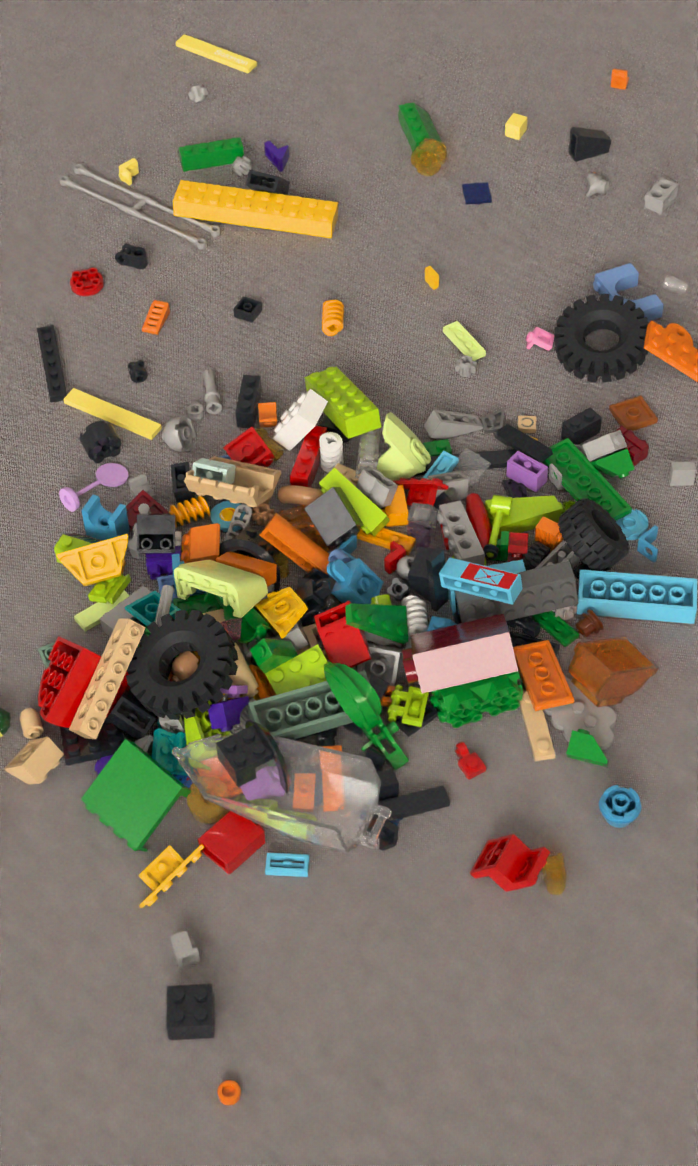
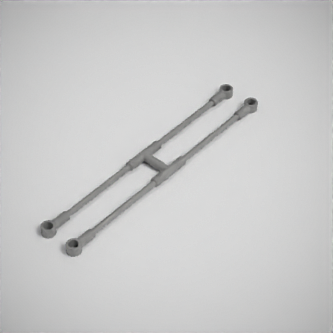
(78, 169)

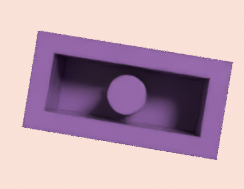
(527, 471)

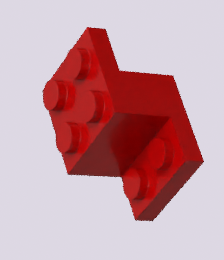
(510, 863)

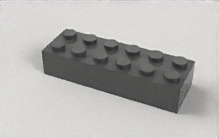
(542, 591)

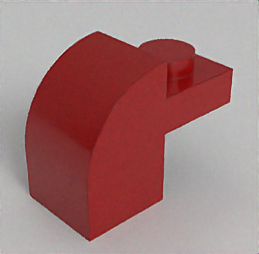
(517, 546)

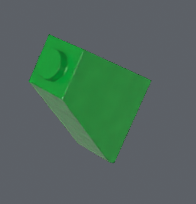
(272, 653)

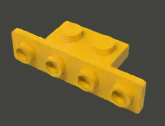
(164, 869)

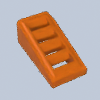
(160, 308)

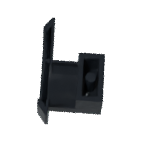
(251, 544)
(248, 750)

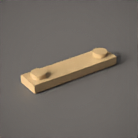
(536, 730)

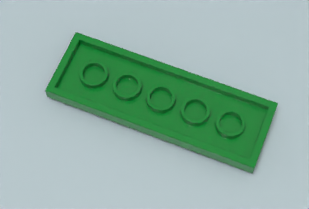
(584, 480)

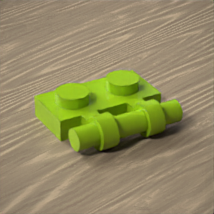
(414, 708)

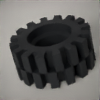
(535, 555)

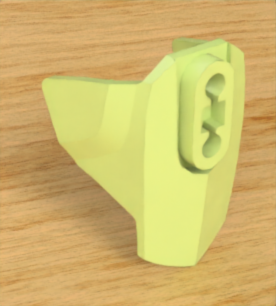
(405, 452)

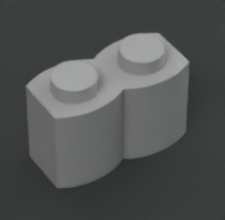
(376, 487)

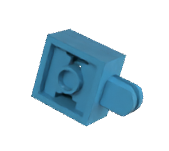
(354, 581)

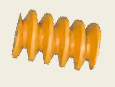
(332, 317)
(189, 510)

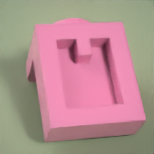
(541, 338)

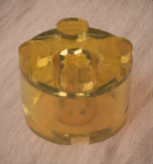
(429, 156)
(201, 811)

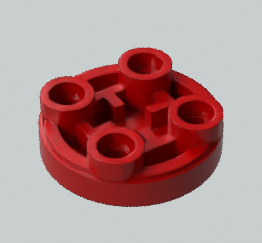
(86, 282)

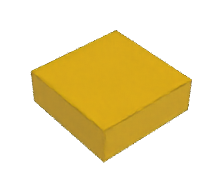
(432, 277)

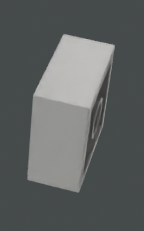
(682, 473)

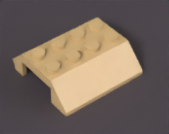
(251, 484)

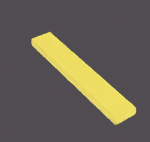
(112, 413)

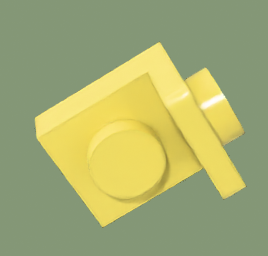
(128, 170)

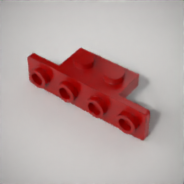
(422, 490)

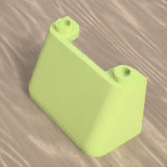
(237, 587)

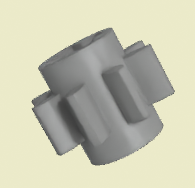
(198, 94)
(242, 165)
(465, 366)
(566, 613)

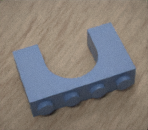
(623, 278)

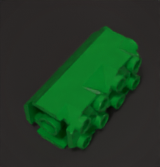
(468, 701)

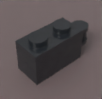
(313, 595)

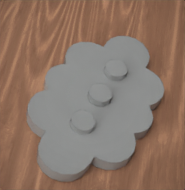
(585, 716)

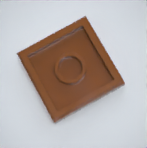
(633, 413)

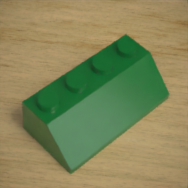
(416, 124)
(210, 154)

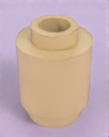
(31, 723)

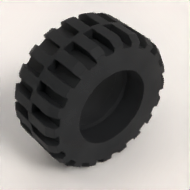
(593, 535)

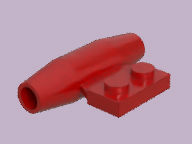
(479, 519)

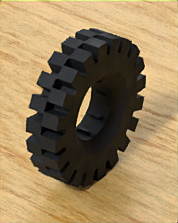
(596, 315)
(177, 635)

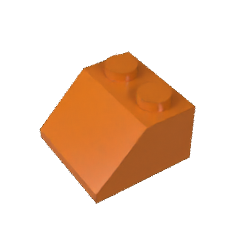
(201, 543)

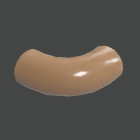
(298, 494)

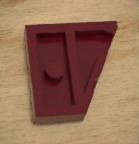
(143, 498)

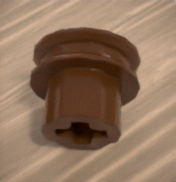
(589, 624)

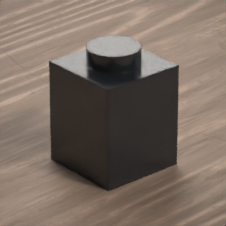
(389, 784)

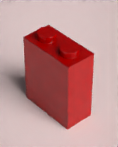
(232, 841)

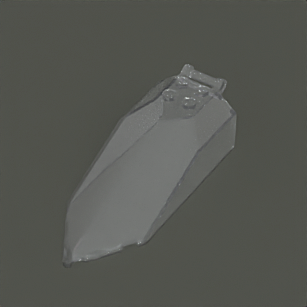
(327, 799)

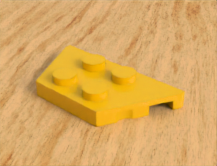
(96, 561)
(282, 610)

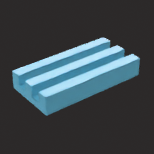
(287, 868)

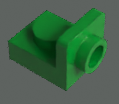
(503, 544)

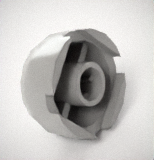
(179, 434)

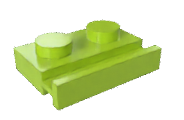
(109, 589)

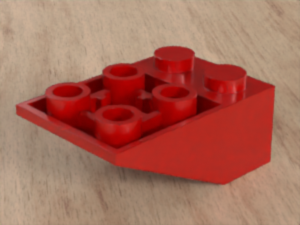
(342, 642)

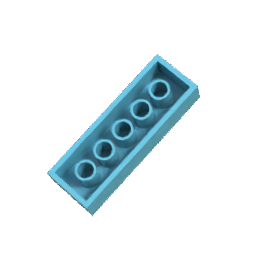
(637, 596)

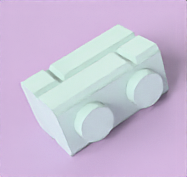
(214, 470)

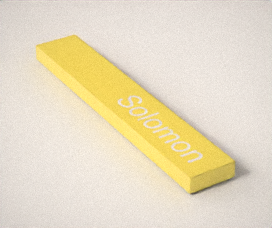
(216, 53)

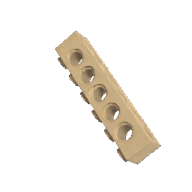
(107, 678)

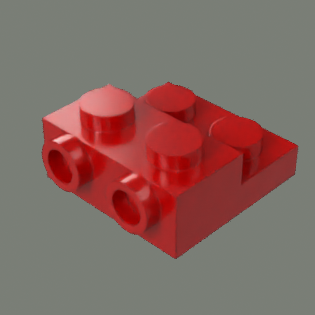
(250, 449)

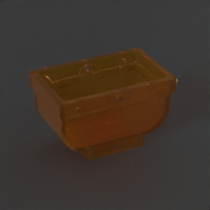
(610, 669)

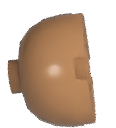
(184, 666)

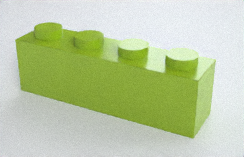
(370, 515)

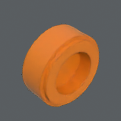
(229, 1092)

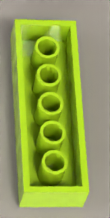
(346, 403)

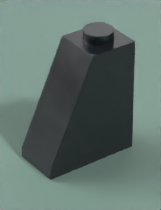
(587, 143)

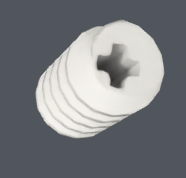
(330, 450)
(416, 615)

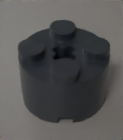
(100, 441)

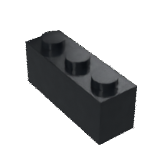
(248, 401)

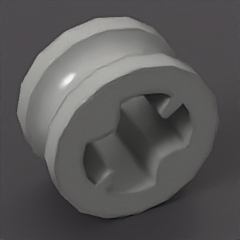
(195, 407)

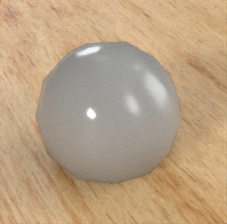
(404, 566)

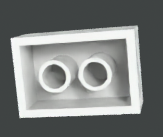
(299, 419)

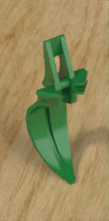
(253, 624)
(364, 709)

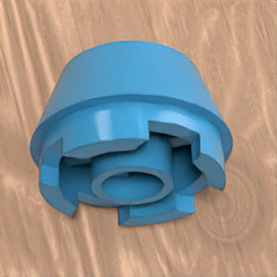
(619, 806)

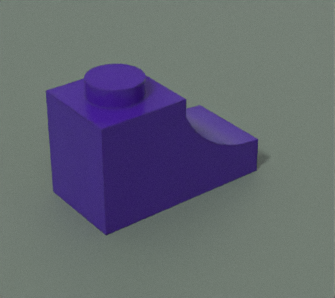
(227, 713)

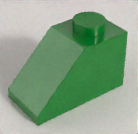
(615, 464)
(585, 748)

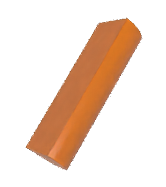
(295, 544)

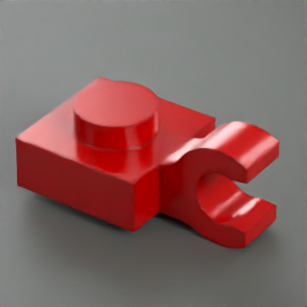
(469, 763)

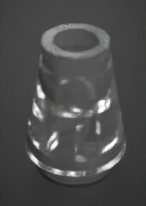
(674, 284)

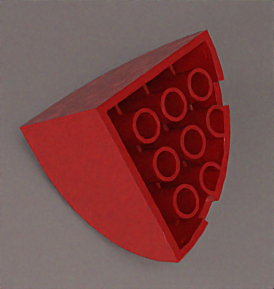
(67, 681)

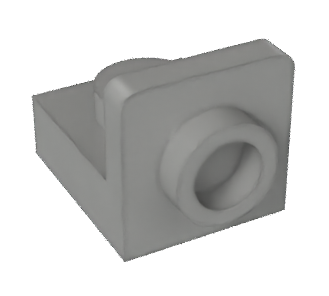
(140, 483)

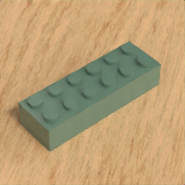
(300, 711)

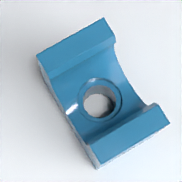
(102, 523)

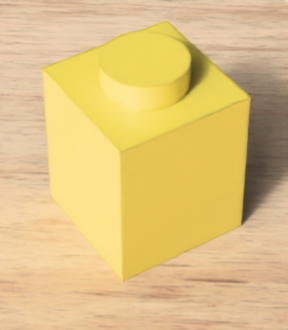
(516, 126)

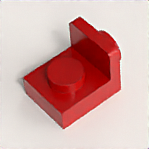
(396, 553)

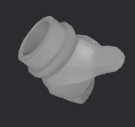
(596, 184)

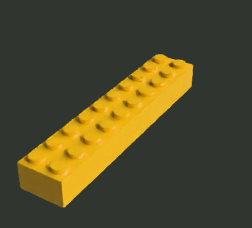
(255, 209)

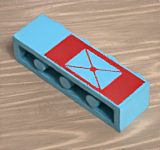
(481, 580)

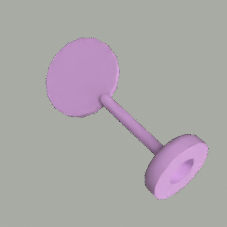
(107, 475)

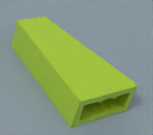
(527, 513)

